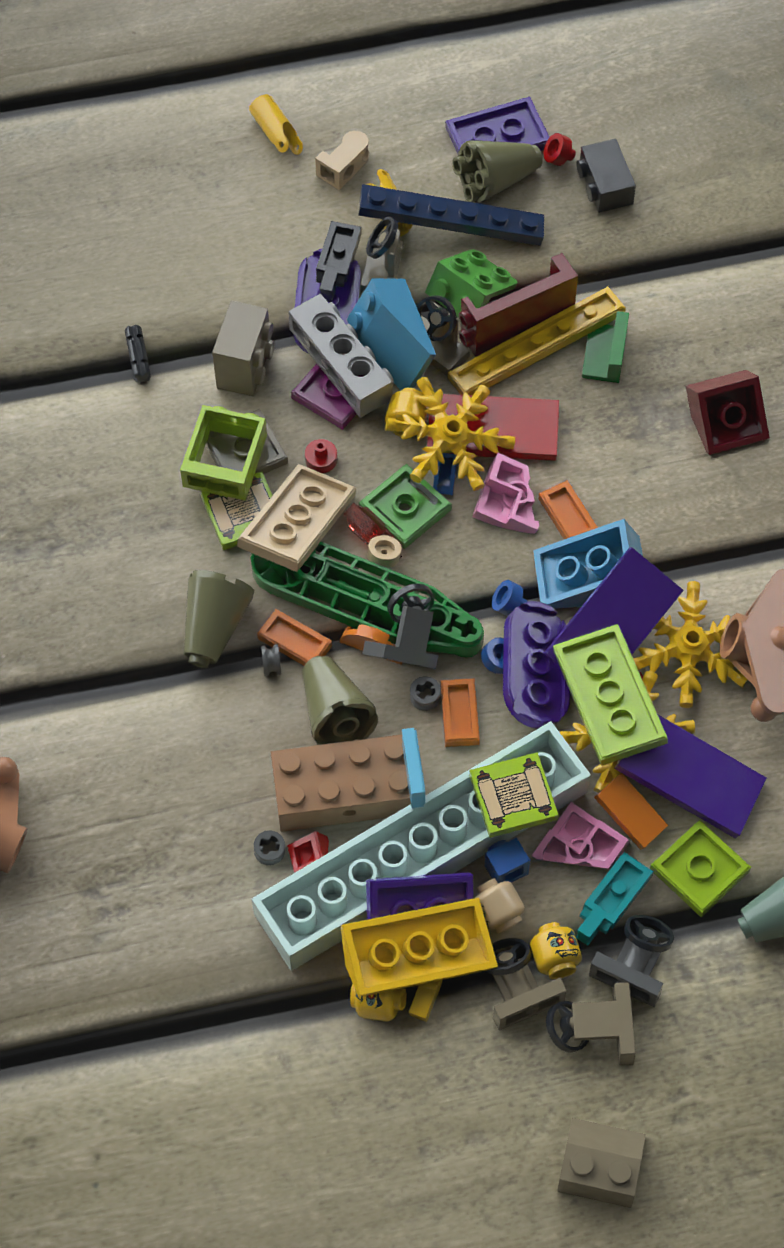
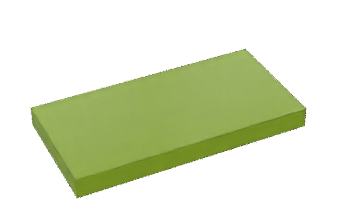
(610, 694)

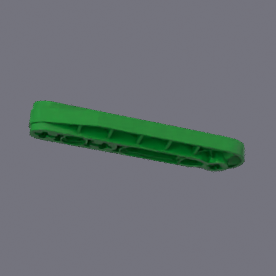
(366, 597)

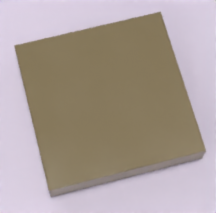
(232, 451)

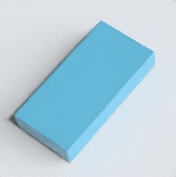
(413, 767)

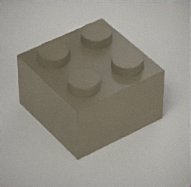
(243, 348)

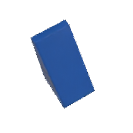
(445, 478)

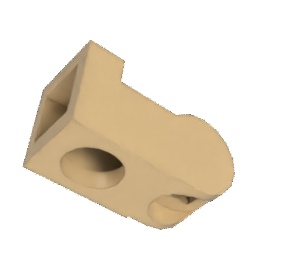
(344, 160)

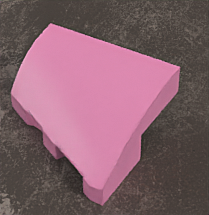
(507, 496)
(581, 841)

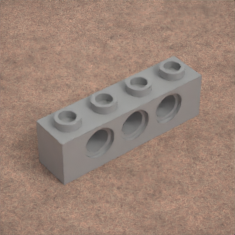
(362, 393)

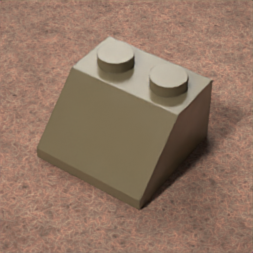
(601, 1163)

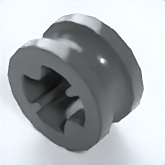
(271, 660)
(430, 701)
(266, 838)

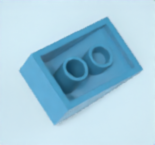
(393, 330)
(577, 565)

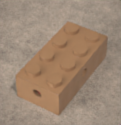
(340, 782)

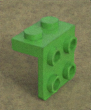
(469, 276)

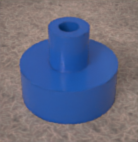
(507, 597)
(493, 655)

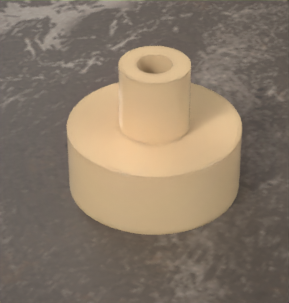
(384, 551)

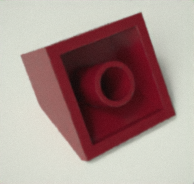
(728, 411)

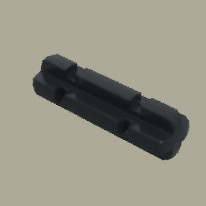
(137, 353)

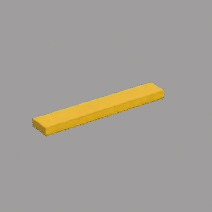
(537, 342)

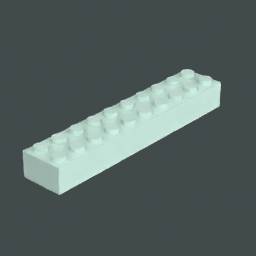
(442, 837)

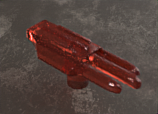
(366, 524)

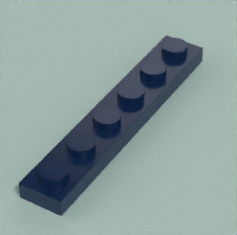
(451, 215)

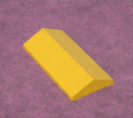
(417, 947)

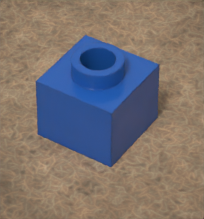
(507, 861)

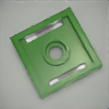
(401, 489)

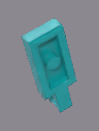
(612, 897)

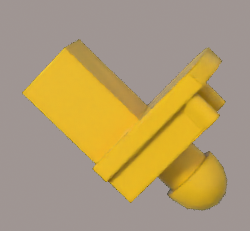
(424, 999)

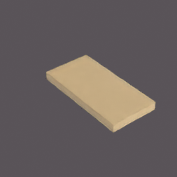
(297, 517)

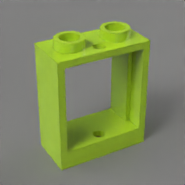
(215, 478)

